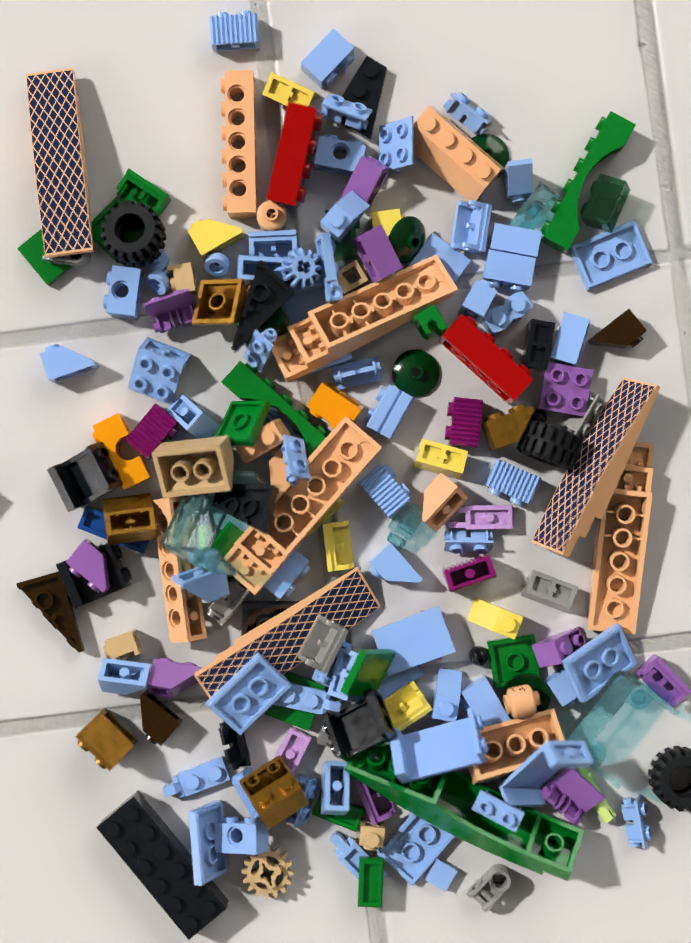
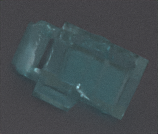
(406, 526)

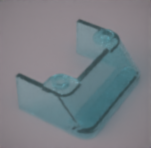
(197, 526)
(618, 689)

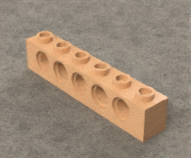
(244, 83)
(182, 608)

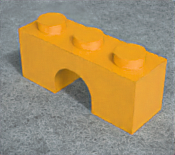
(112, 433)

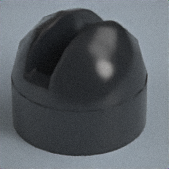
(541, 413)
(473, 656)

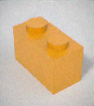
(333, 404)

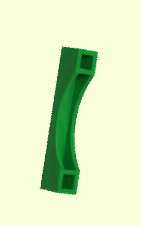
(564, 225)
(248, 386)

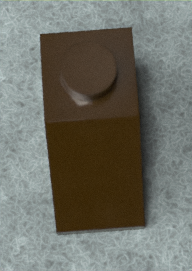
(621, 332)
(157, 719)

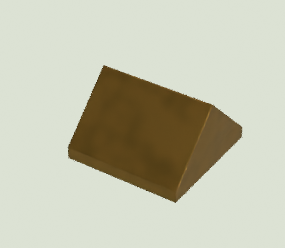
(220, 302)

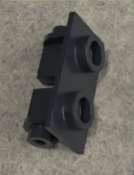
(238, 752)

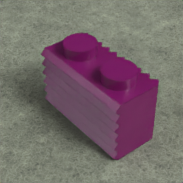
(464, 423)
(152, 431)
(469, 573)

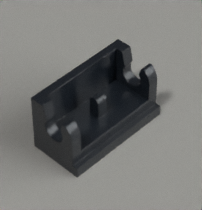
(537, 344)

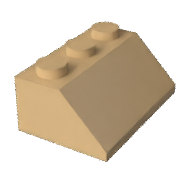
(194, 466)

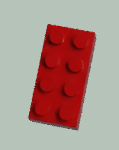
(294, 153)
(486, 359)

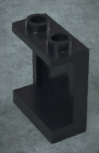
(85, 477)
(78, 588)
(359, 727)

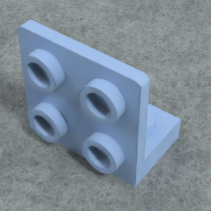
(158, 370)

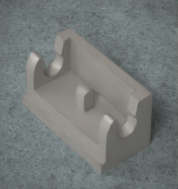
(549, 591)
(323, 643)

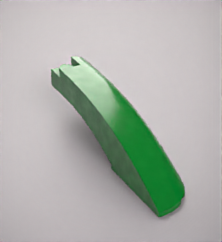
(447, 803)

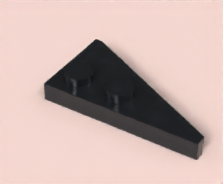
(265, 298)
(257, 612)

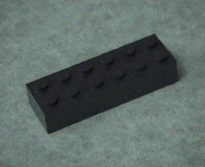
(161, 864)

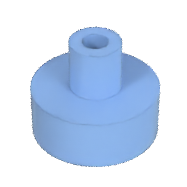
(160, 264)
(216, 264)
(158, 282)

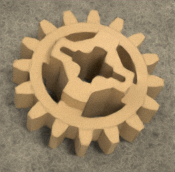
(277, 868)

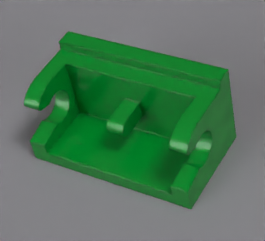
(139, 189)
(429, 320)

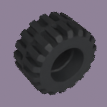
(126, 217)
(550, 444)
(661, 775)

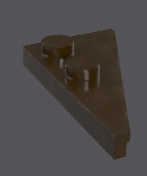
(53, 601)

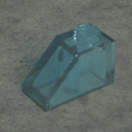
(535, 207)

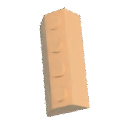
(453, 155)
(513, 743)

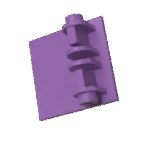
(169, 307)
(565, 389)
(571, 794)

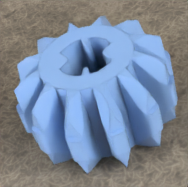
(304, 277)

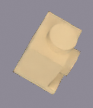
(358, 271)
(183, 277)
(122, 646)
(371, 836)

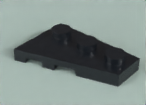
(366, 89)
(249, 504)

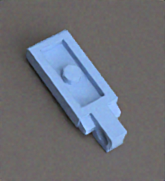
(330, 271)
(308, 699)
(198, 778)
(349, 852)

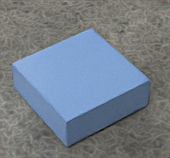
(441, 874)

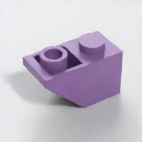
(92, 564)
(558, 647)
(170, 677)

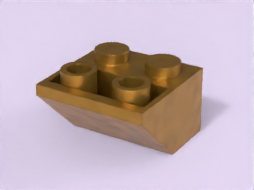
(506, 429)
(129, 519)
(106, 740)
(274, 792)

